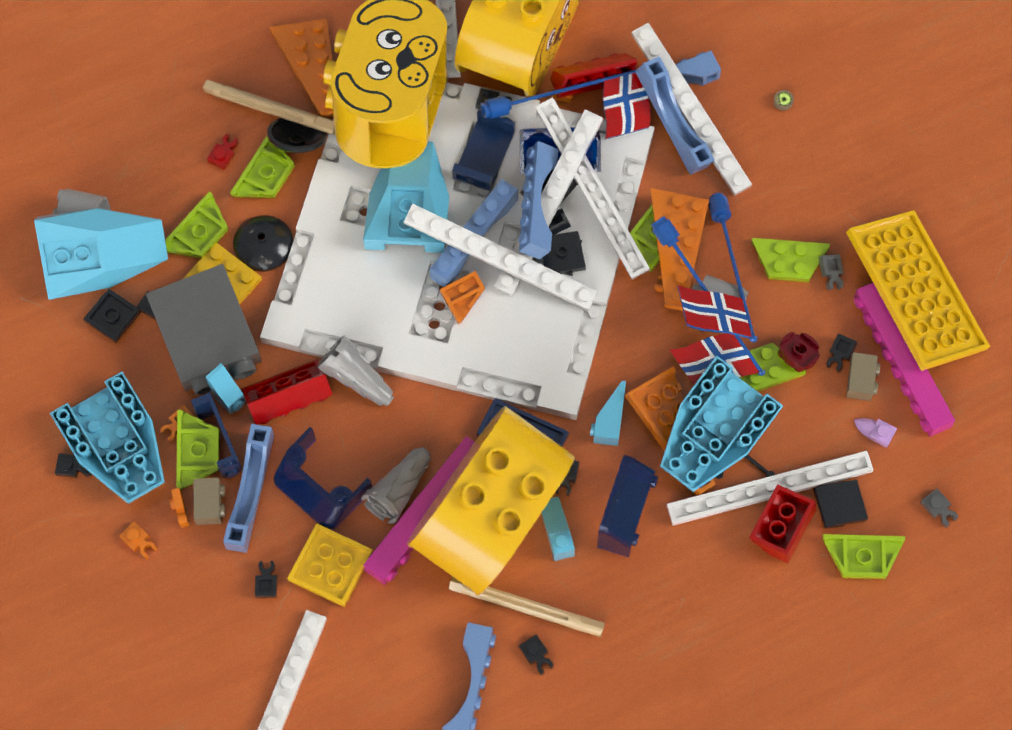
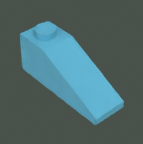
(225, 389)
(608, 421)
(557, 530)

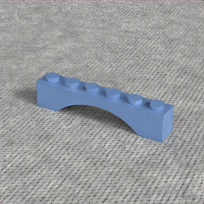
(700, 69)
(657, 85)
(490, 211)
(535, 234)
(243, 515)
(476, 645)

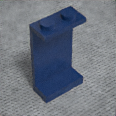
(484, 151)
(205, 408)

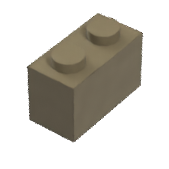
(861, 376)
(208, 501)

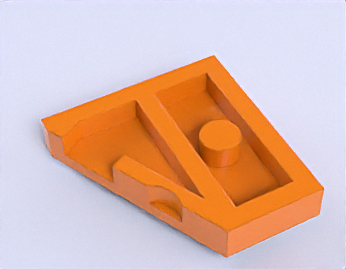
(462, 295)

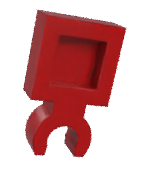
(222, 154)

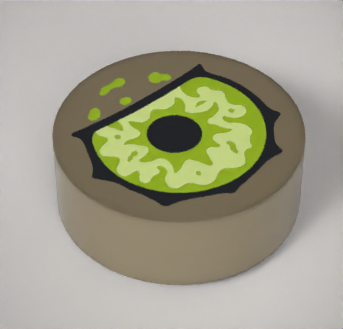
(783, 100)

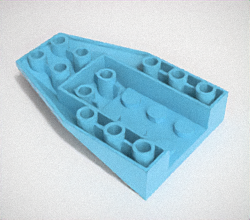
(393, 196)
(96, 249)
(716, 426)
(114, 439)

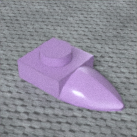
(876, 430)

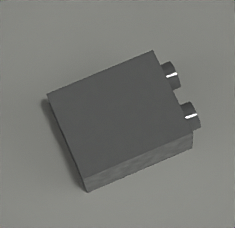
(204, 328)

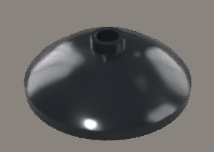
(294, 136)
(264, 253)

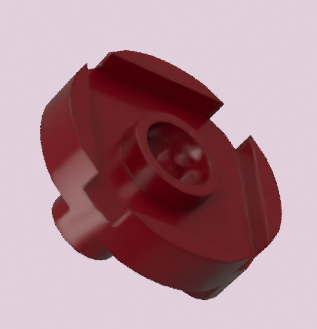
(797, 360)

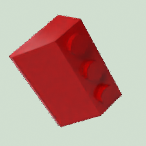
(783, 523)

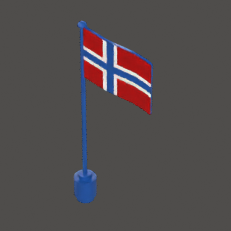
(623, 101)
(713, 309)
(698, 356)

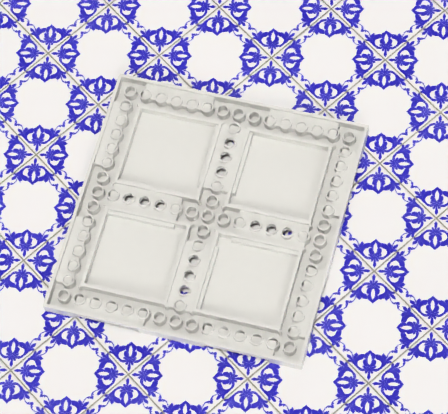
(509, 348)

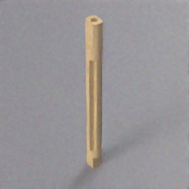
(270, 107)
(533, 608)

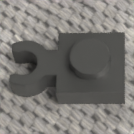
(832, 268)
(937, 505)

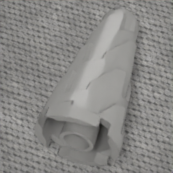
(353, 371)
(394, 490)

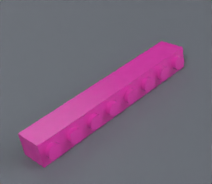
(916, 384)
(394, 549)

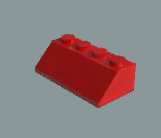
(588, 71)
(286, 392)

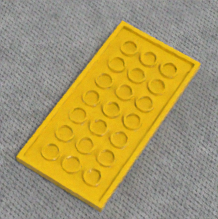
(918, 290)

